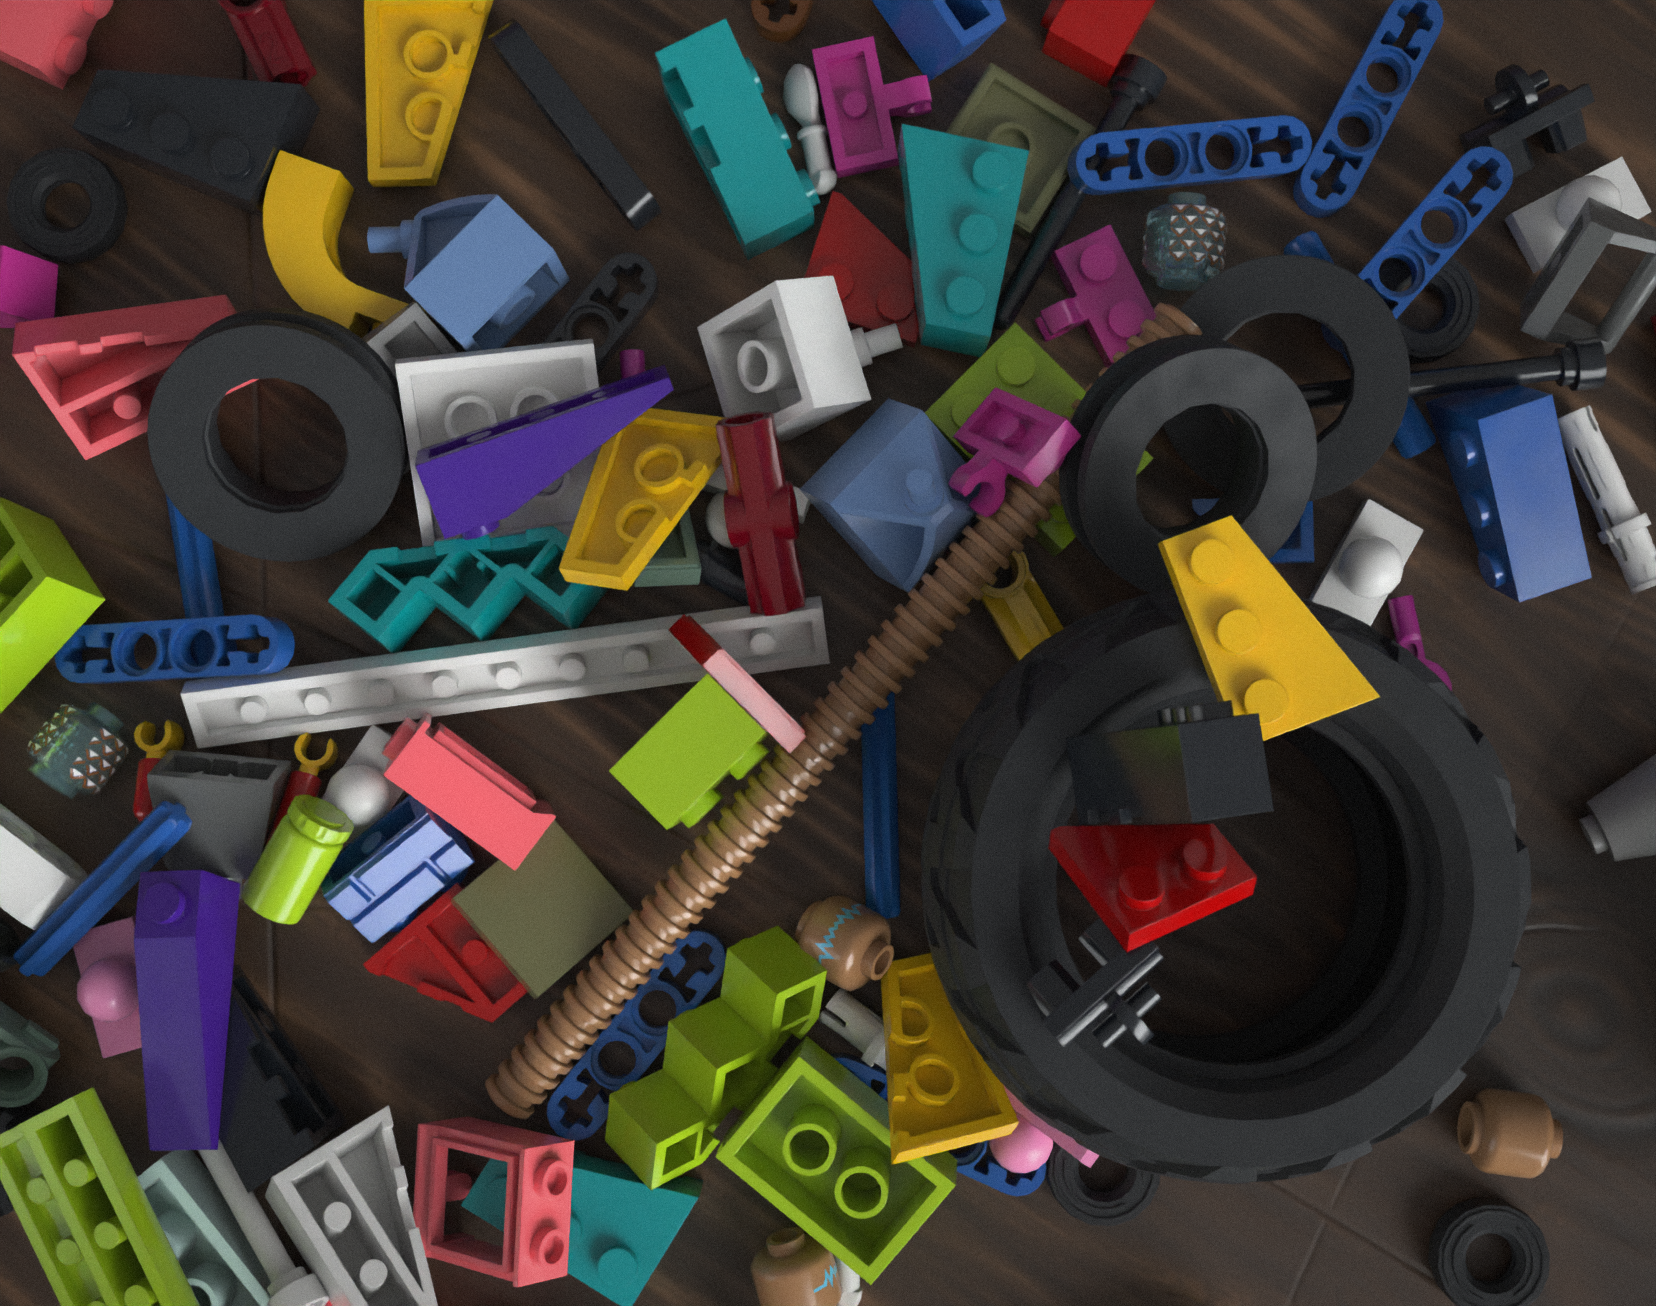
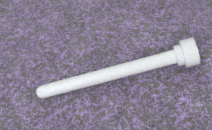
(288, 1283)

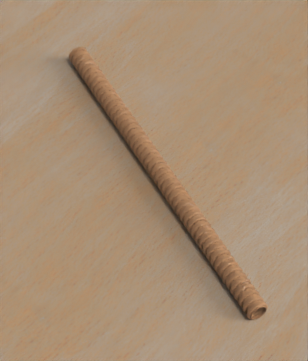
(784, 779)

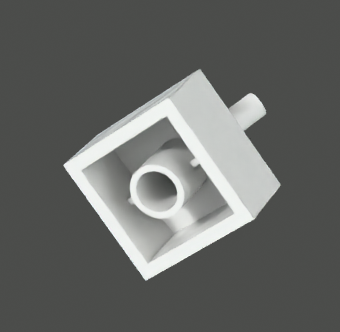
(792, 355)

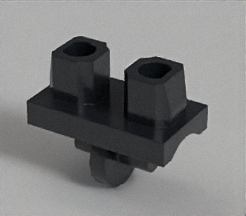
(1551, 113)
(1075, 1007)

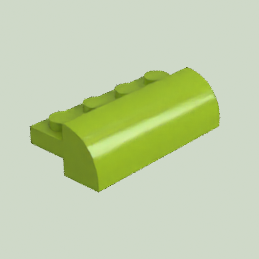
(88, 1210)

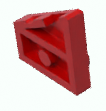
(867, 269)
(1152, 875)
(449, 962)

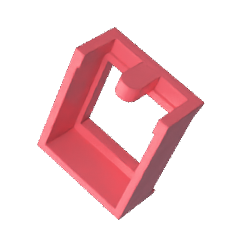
(466, 789)
(535, 1202)

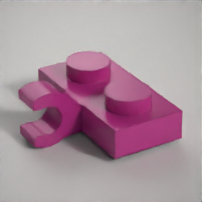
(861, 106)
(1102, 294)
(1011, 439)

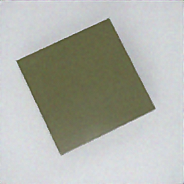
(1020, 117)
(544, 911)

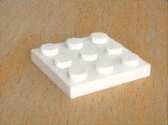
(475, 389)

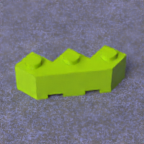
(716, 1058)

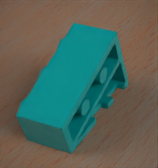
(736, 139)
(960, 228)
(614, 1221)

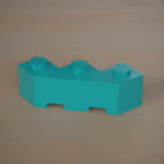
(467, 580)

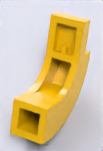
(301, 235)

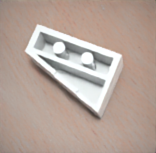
(355, 1219)

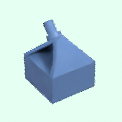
(474, 268)
(893, 494)

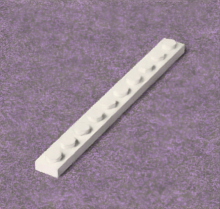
(493, 674)

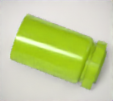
(296, 859)

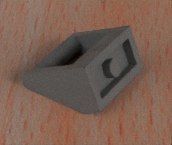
(1569, 264)

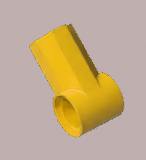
(1021, 609)

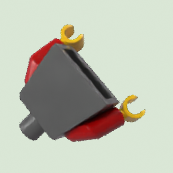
(228, 798)

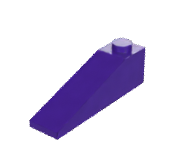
(506, 464)
(184, 1001)

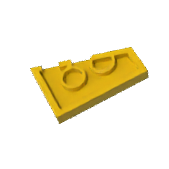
(415, 83)
(638, 495)
(1257, 633)
(935, 1076)

